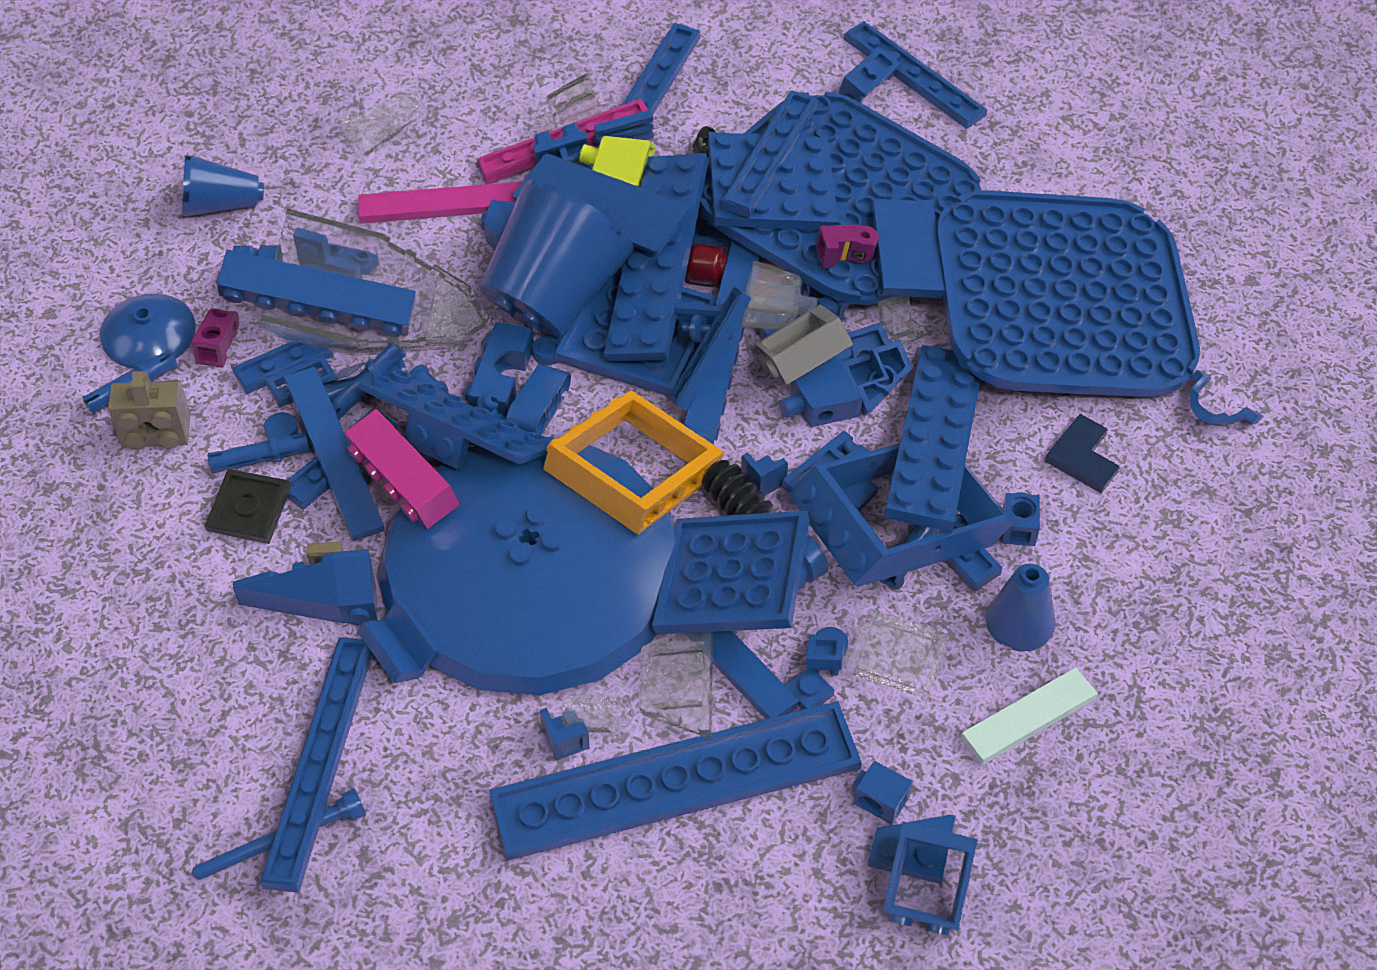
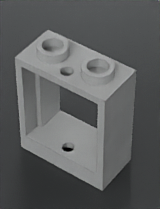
(803, 344)

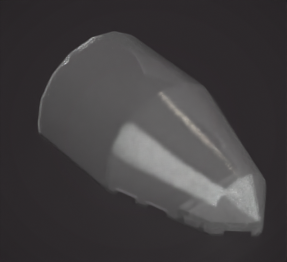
(443, 308)

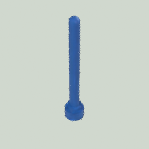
(347, 807)

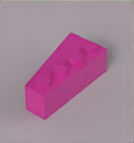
(400, 470)

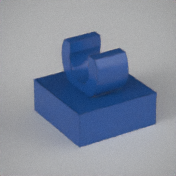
(825, 653)

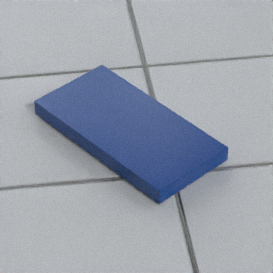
(908, 248)

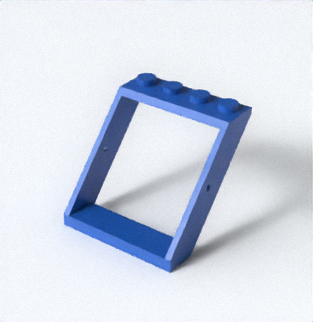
(857, 545)

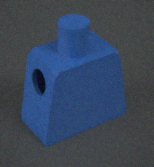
(823, 395)

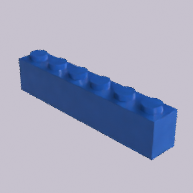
(316, 293)

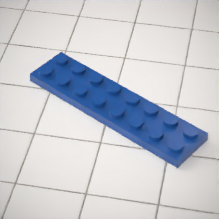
(654, 283)
(934, 442)

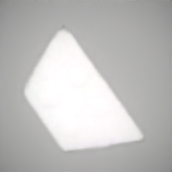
(678, 681)

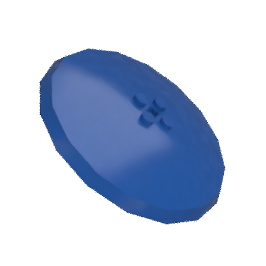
(528, 576)

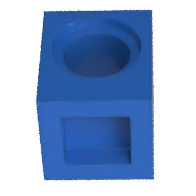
(1024, 529)
(881, 791)

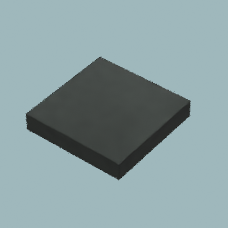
(248, 506)

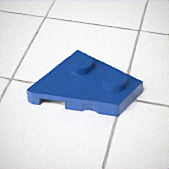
(921, 859)

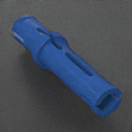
(379, 366)
(154, 368)
(251, 454)

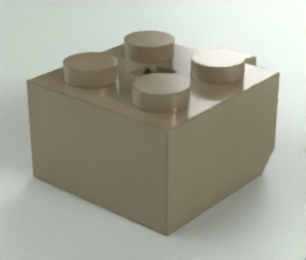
(149, 412)

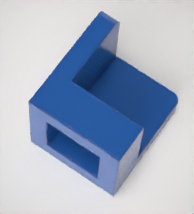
(764, 472)
(564, 739)

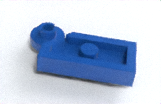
(975, 567)

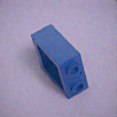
(939, 839)

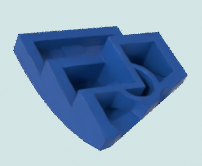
(874, 364)

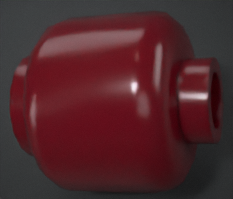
(706, 264)

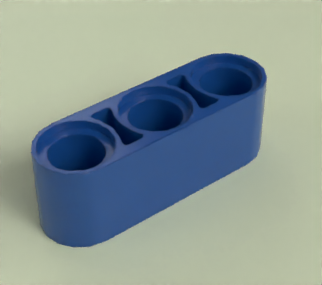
(539, 399)

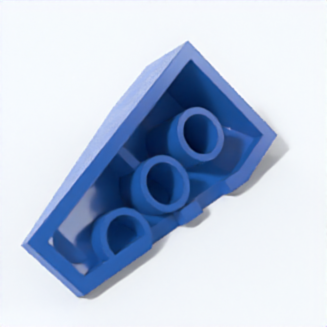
(331, 590)

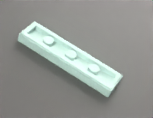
(1028, 716)

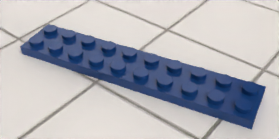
(673, 780)

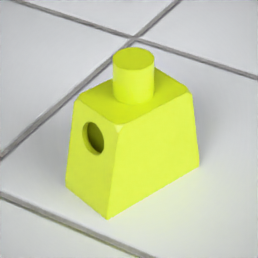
(619, 158)

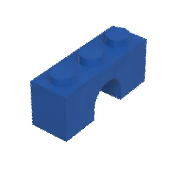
(504, 349)

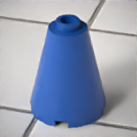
(217, 188)
(1023, 610)

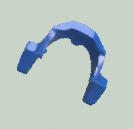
(1201, 379)

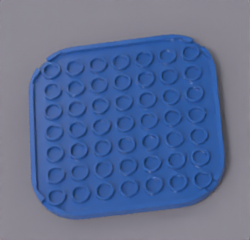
(868, 162)
(1065, 295)

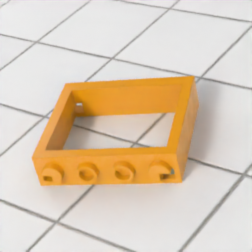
(610, 495)

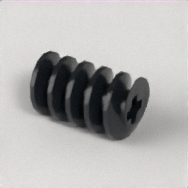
(734, 491)

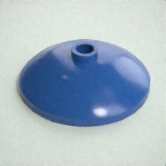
(146, 328)

